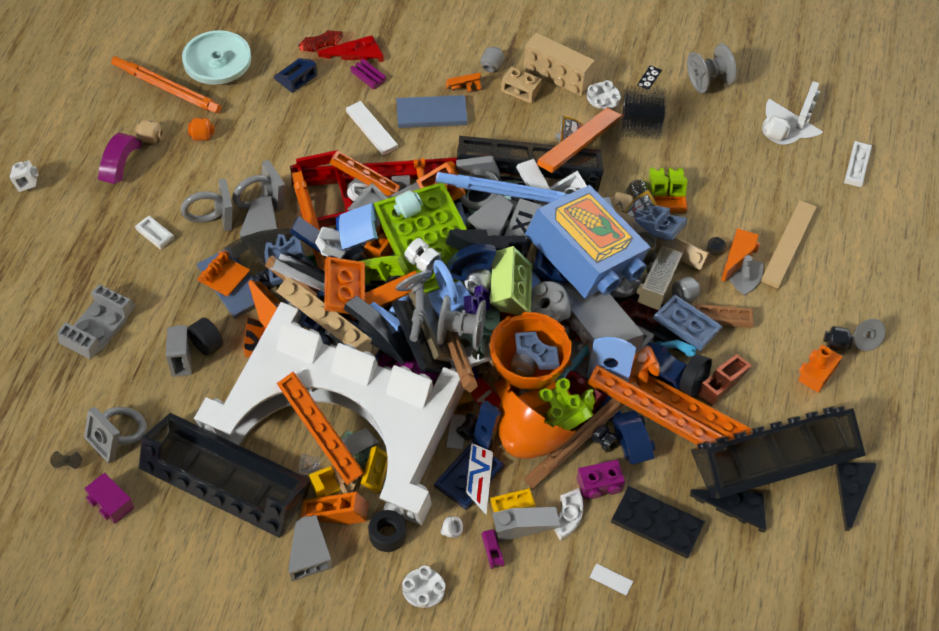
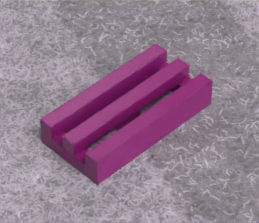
(370, 72)

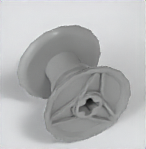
(721, 65)
(461, 322)

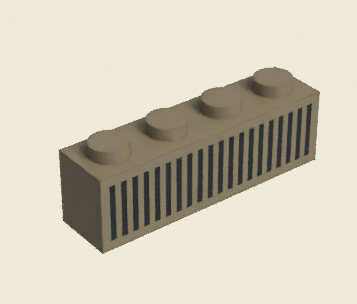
(659, 277)

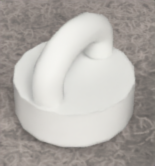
(452, 527)

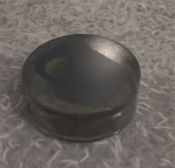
(716, 246)

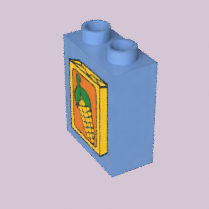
(588, 242)

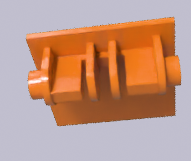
(223, 274)

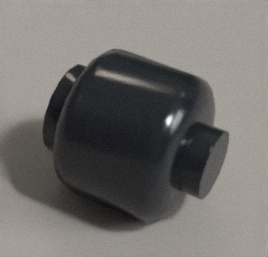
(838, 339)

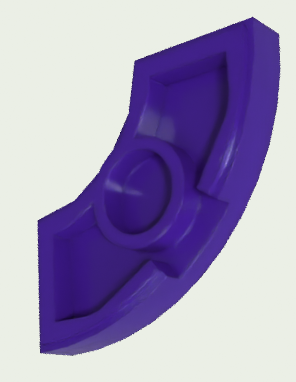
(472, 302)

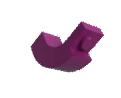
(115, 156)

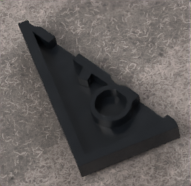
(852, 485)
(743, 506)

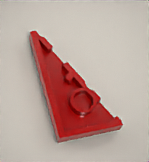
(354, 50)

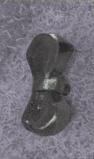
(58, 460)

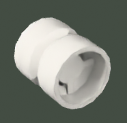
(419, 254)

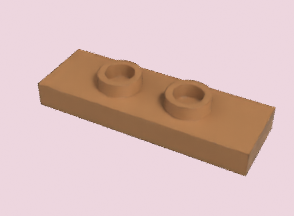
(728, 315)

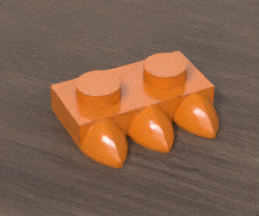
(644, 361)

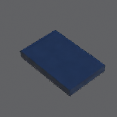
(454, 479)

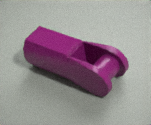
(492, 547)

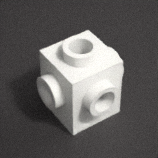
(24, 175)

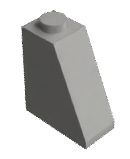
(492, 216)
(259, 217)
(178, 351)
(308, 550)

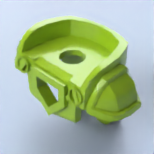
(566, 409)

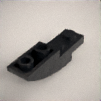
(460, 239)

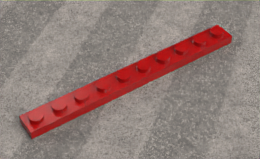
(326, 174)

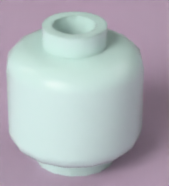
(408, 204)

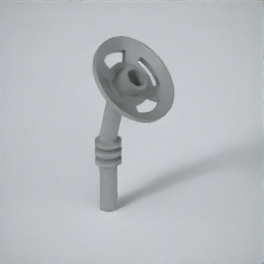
(415, 284)

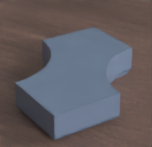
(544, 355)

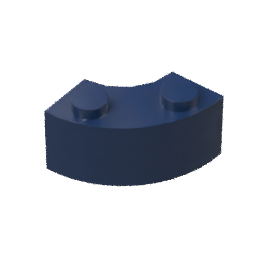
(471, 259)
(670, 368)
(633, 437)

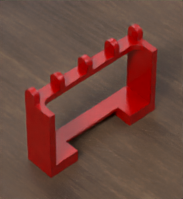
(318, 160)

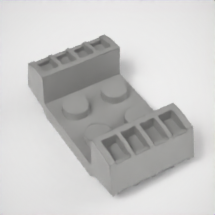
(97, 323)

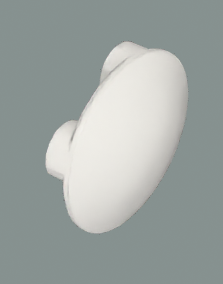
(603, 95)
(423, 587)

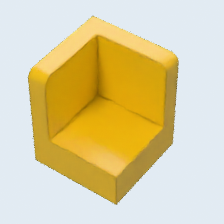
(324, 482)

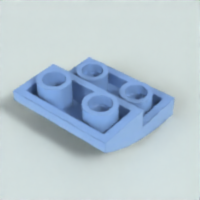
(357, 226)

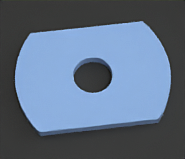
(612, 348)

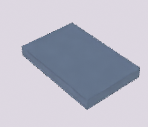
(687, 322)

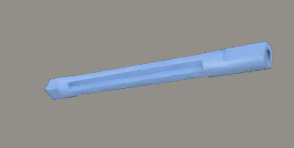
(499, 187)

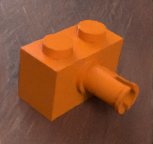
(819, 368)

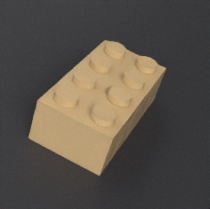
(558, 64)

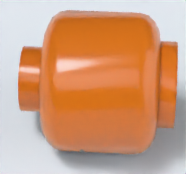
(201, 129)

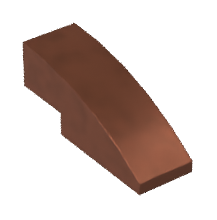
(723, 379)

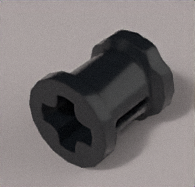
(468, 427)

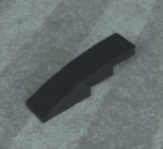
(383, 333)

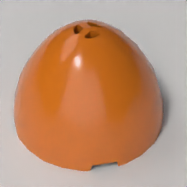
(504, 347)
(524, 430)

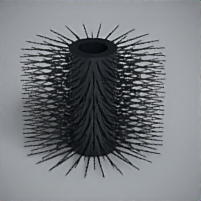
(643, 112)

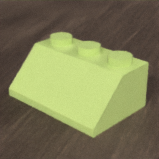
(511, 282)

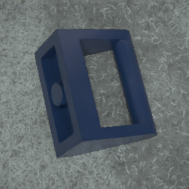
(298, 78)

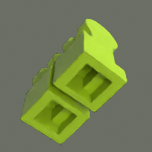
(674, 183)

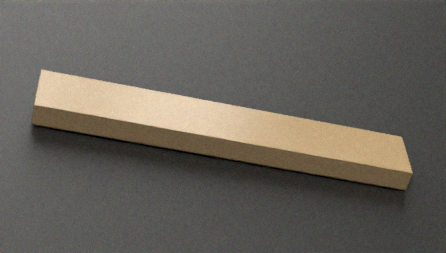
(788, 244)

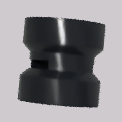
(605, 438)

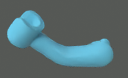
(688, 349)

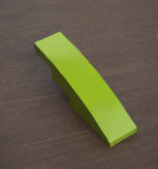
(382, 267)

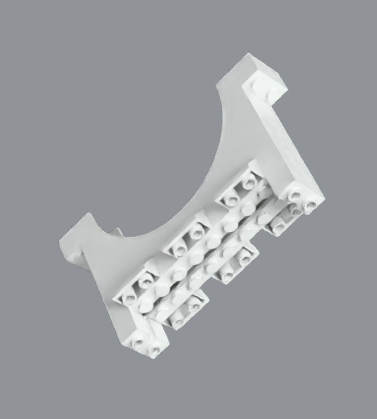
(394, 401)

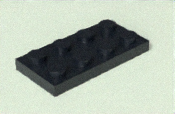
(658, 522)

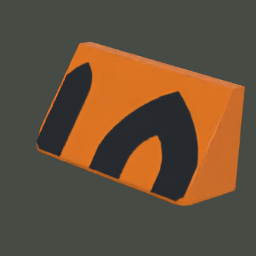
(253, 333)

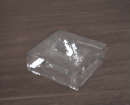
(308, 465)

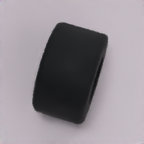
(205, 336)
(387, 518)

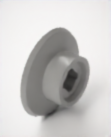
(875, 335)

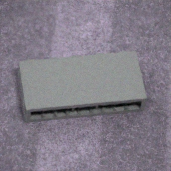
(601, 317)

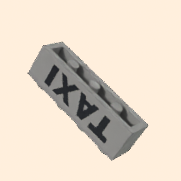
(521, 219)

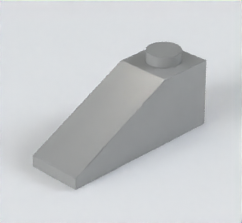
(524, 521)

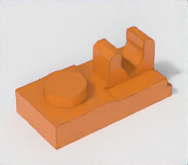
(456, 82)

